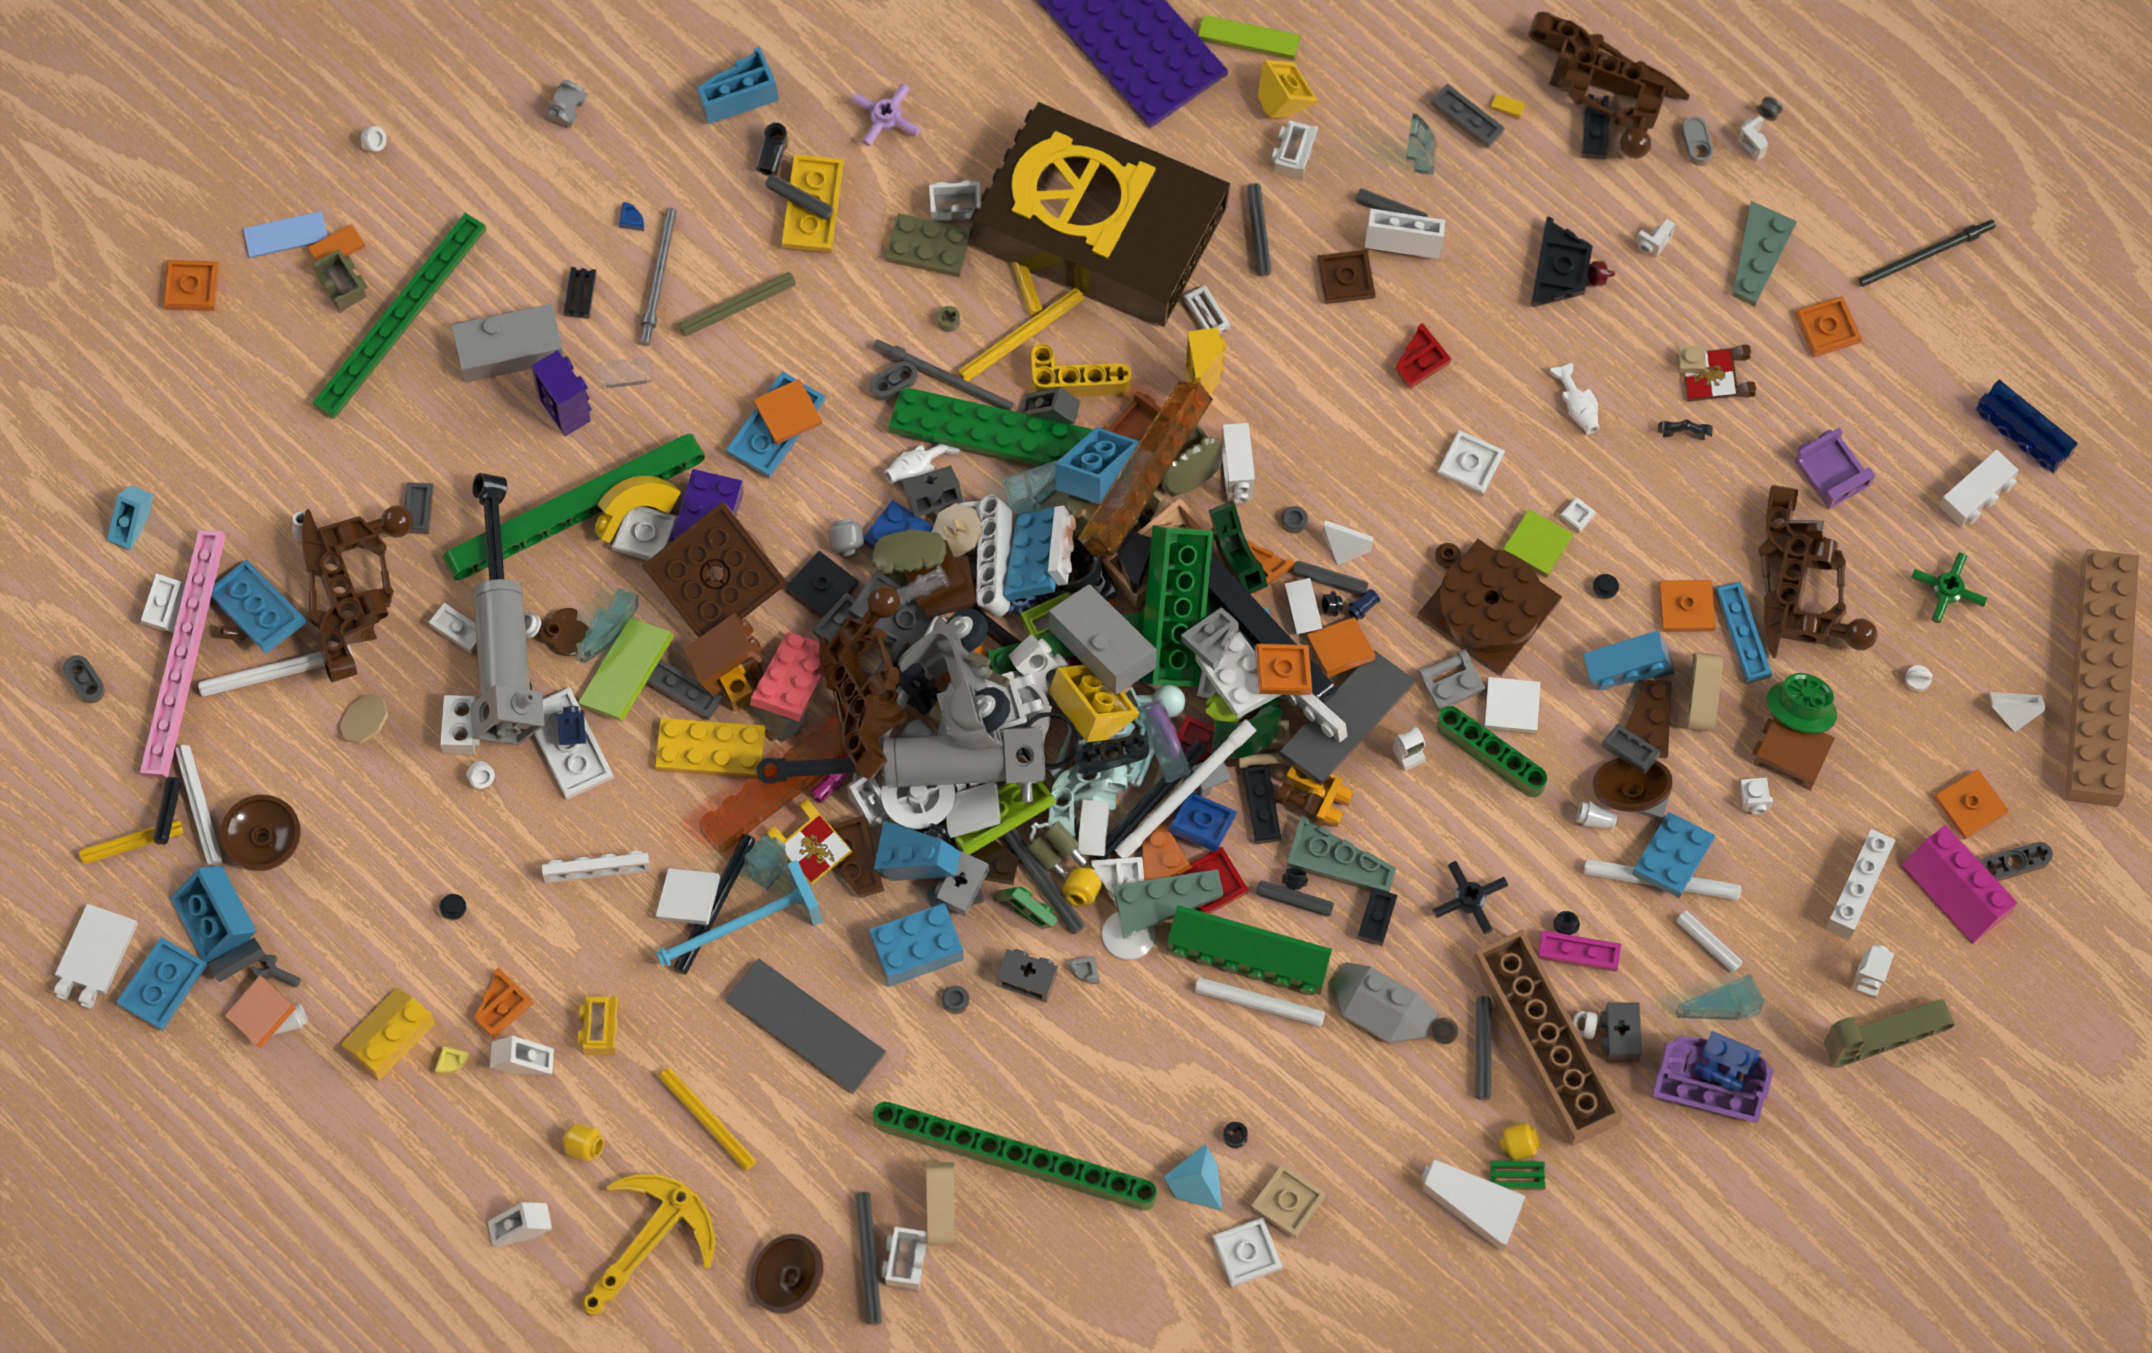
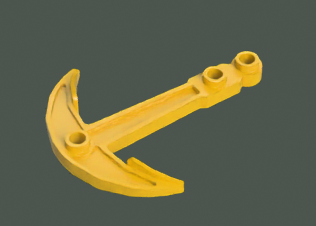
(660, 1224)

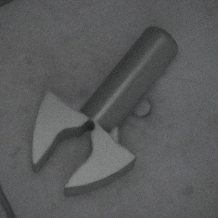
(275, 972)

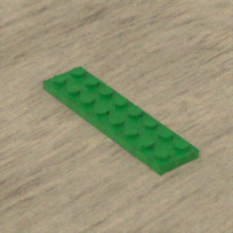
(982, 428)

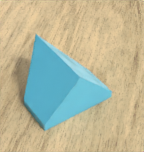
(1197, 1179)

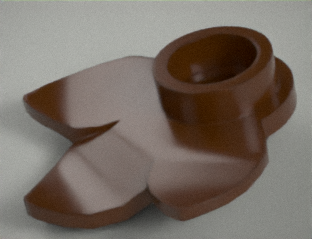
(568, 631)

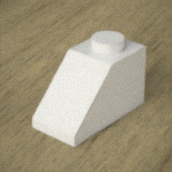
(521, 1057)
(520, 1224)

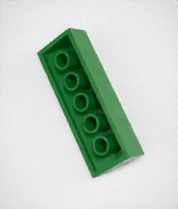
(1176, 600)
(1249, 950)

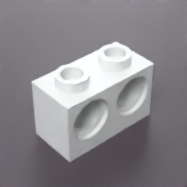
(1038, 665)
(454, 725)

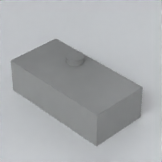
(506, 342)
(1102, 639)

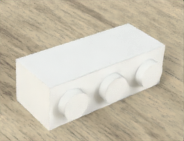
(1404, 233)
(1979, 489)

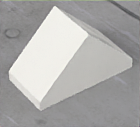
(866, 798)

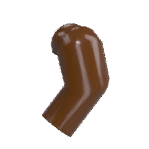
(232, 633)

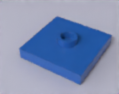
(1202, 821)

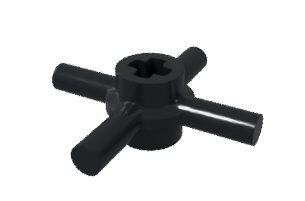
(1473, 890)

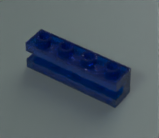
(2026, 426)

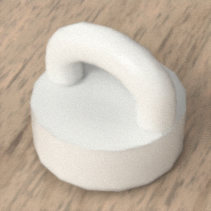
(373, 139)
(1918, 678)
(480, 775)
(1589, 1025)

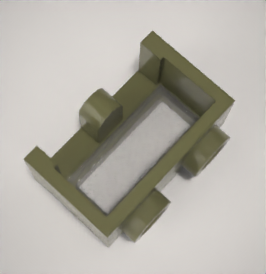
(340, 280)

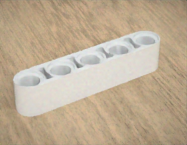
(993, 554)

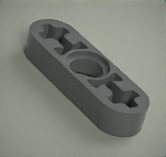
(2030, 850)

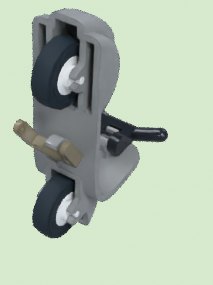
(973, 709)

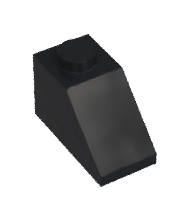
(1134, 558)

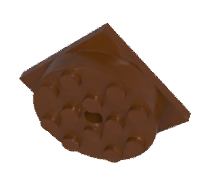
(685, 566)
(1486, 630)

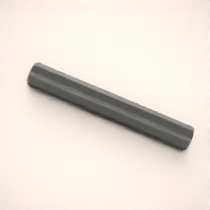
(1259, 229)
(1483, 1048)

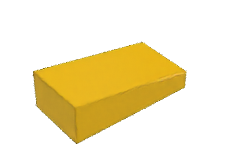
(1508, 106)

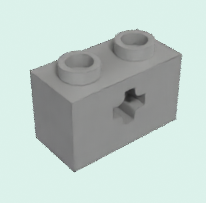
(962, 897)

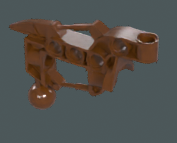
(1583, 64)
(1820, 553)
(371, 606)
(869, 701)

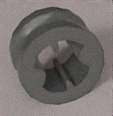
(1769, 108)

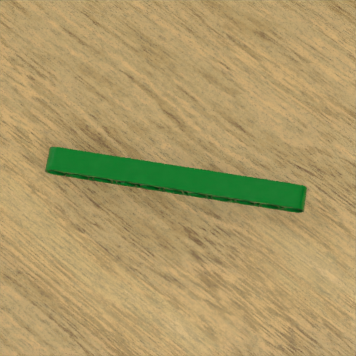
(572, 506)
(1024, 1165)

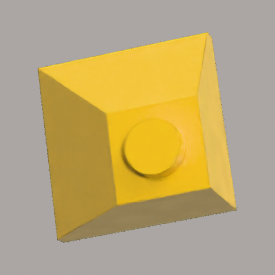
(1283, 89)

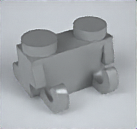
(564, 103)

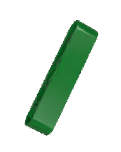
(1498, 762)

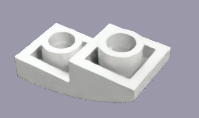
(1303, 606)
(1093, 827)

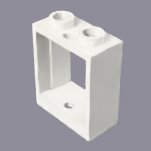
(1237, 462)

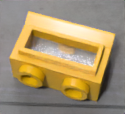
(599, 1025)

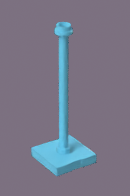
(799, 895)

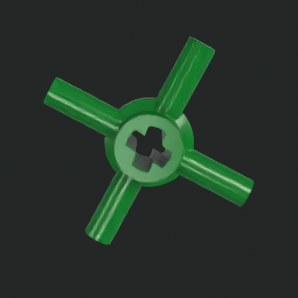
(1945, 595)

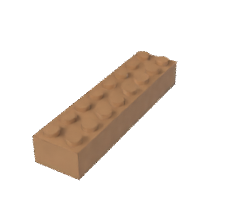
(1547, 1037)

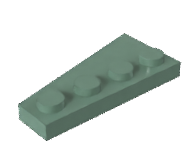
(1762, 246)
(1328, 856)
(1156, 900)

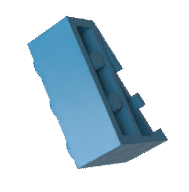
(738, 89)
(1629, 661)
(913, 855)

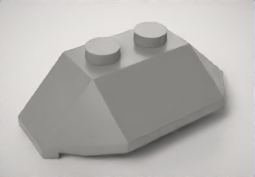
(1382, 1004)

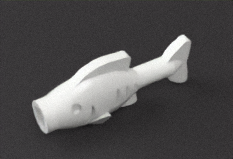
(1581, 405)
(916, 462)

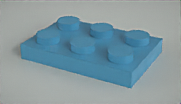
(1674, 854)
(161, 984)

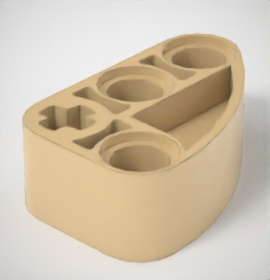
(1704, 691)
(940, 1203)

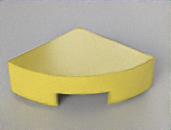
(450, 1060)

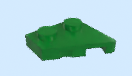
(1027, 907)

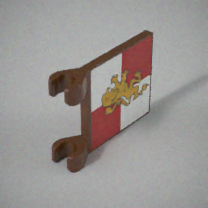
(1720, 376)

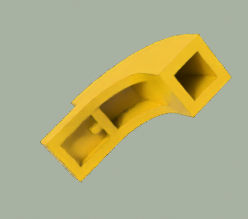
(632, 494)

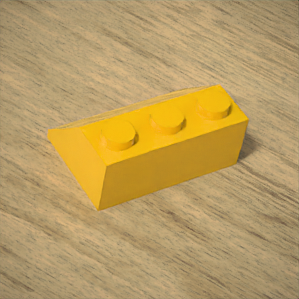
(1205, 357)
(1090, 703)
(388, 1033)

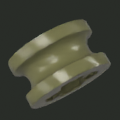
(946, 325)

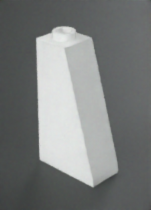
(1474, 1201)

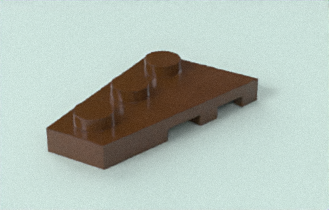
(1652, 715)
(859, 865)

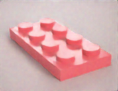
(790, 678)

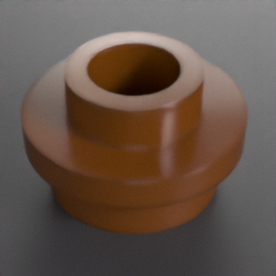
(1444, 561)

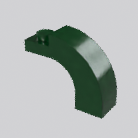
(1235, 549)
(1266, 723)

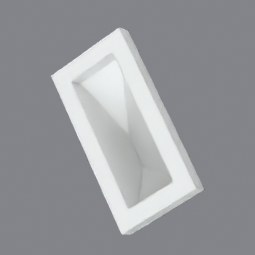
(1345, 543)
(2017, 708)

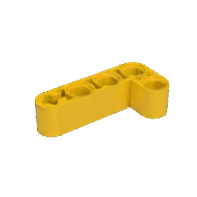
(1080, 373)

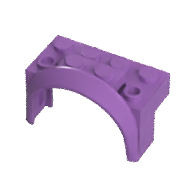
(1678, 1086)

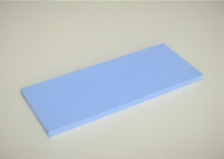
(285, 234)

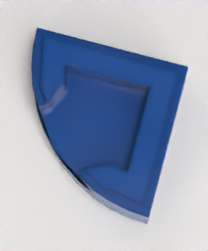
(631, 218)

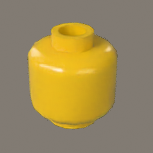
(1082, 886)
(1520, 1141)
(583, 1142)

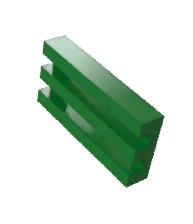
(1540, 1165)

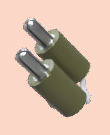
(1061, 840)

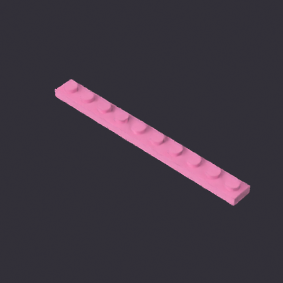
(182, 654)

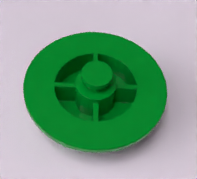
(1803, 703)

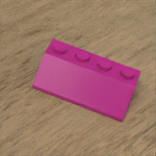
(1959, 884)

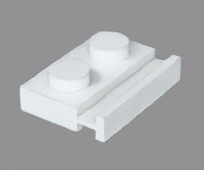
(163, 603)

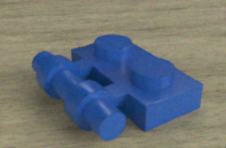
(1730, 1053)

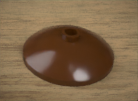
(1629, 789)
(256, 818)
(777, 1269)

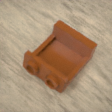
(1136, 417)
(722, 651)
(1793, 751)

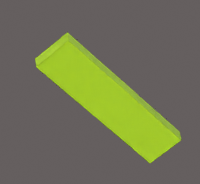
(1249, 37)

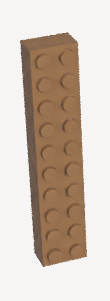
(2102, 678)

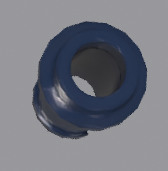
(1363, 604)

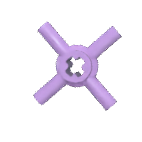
(885, 114)

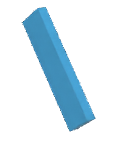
(1743, 632)

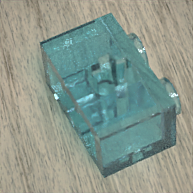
(766, 861)

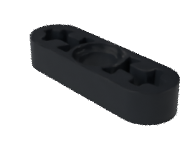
(1090, 753)

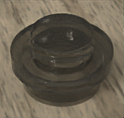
(1444, 1031)

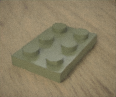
(928, 245)

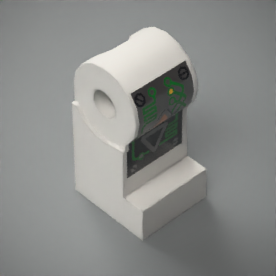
(1409, 748)

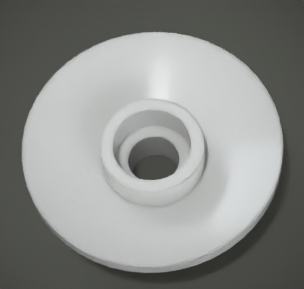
(1129, 948)

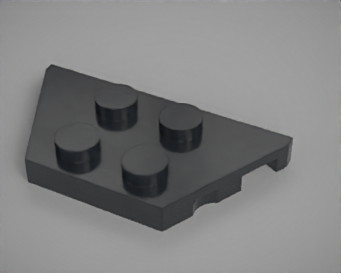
(1561, 265)

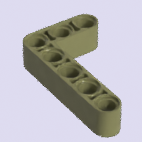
(1850, 1043)

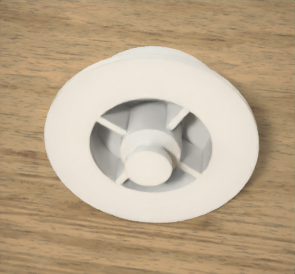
(918, 805)

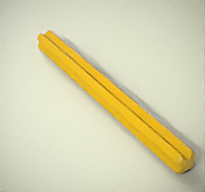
(1021, 335)

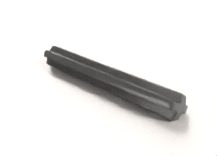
(1044, 881)
(868, 1257)

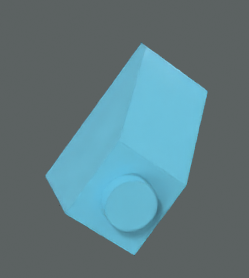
(129, 516)

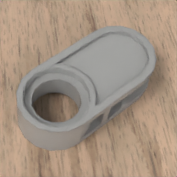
(1697, 136)

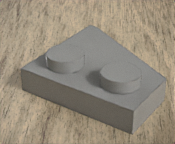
(1211, 637)

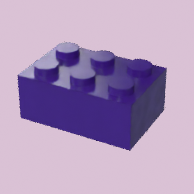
(562, 392)
(705, 493)

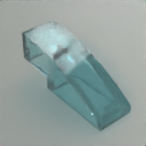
(1421, 146)
(608, 624)
(1164, 740)

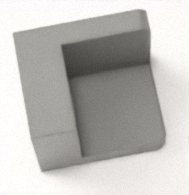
(1217, 777)

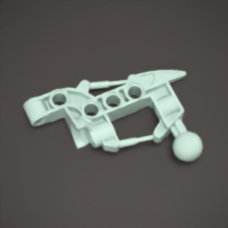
(1073, 787)

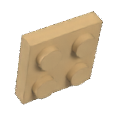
(1289, 1201)

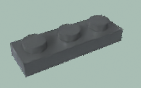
(1467, 115)
(684, 689)

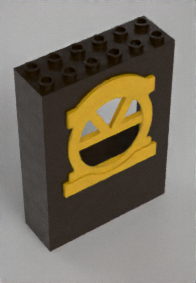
(1129, 260)

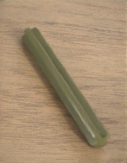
(737, 304)

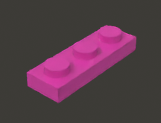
(1579, 951)

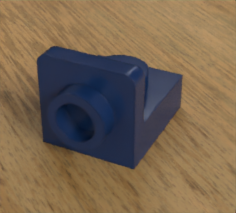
(571, 726)

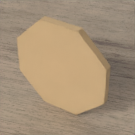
(959, 527)
(364, 719)

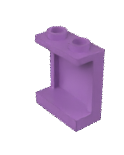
(1832, 468)

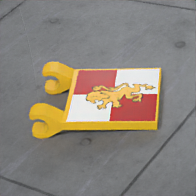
(813, 845)

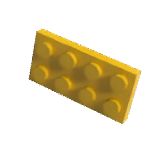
(823, 180)
(709, 747)

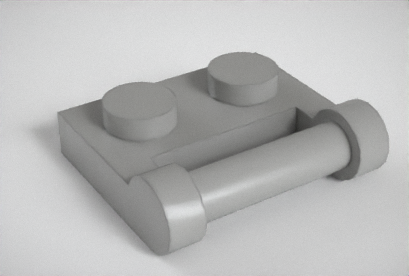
(1454, 688)

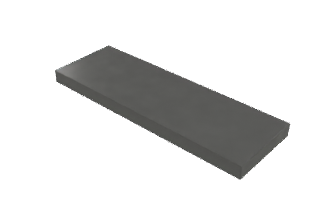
(1359, 703)
(806, 1026)

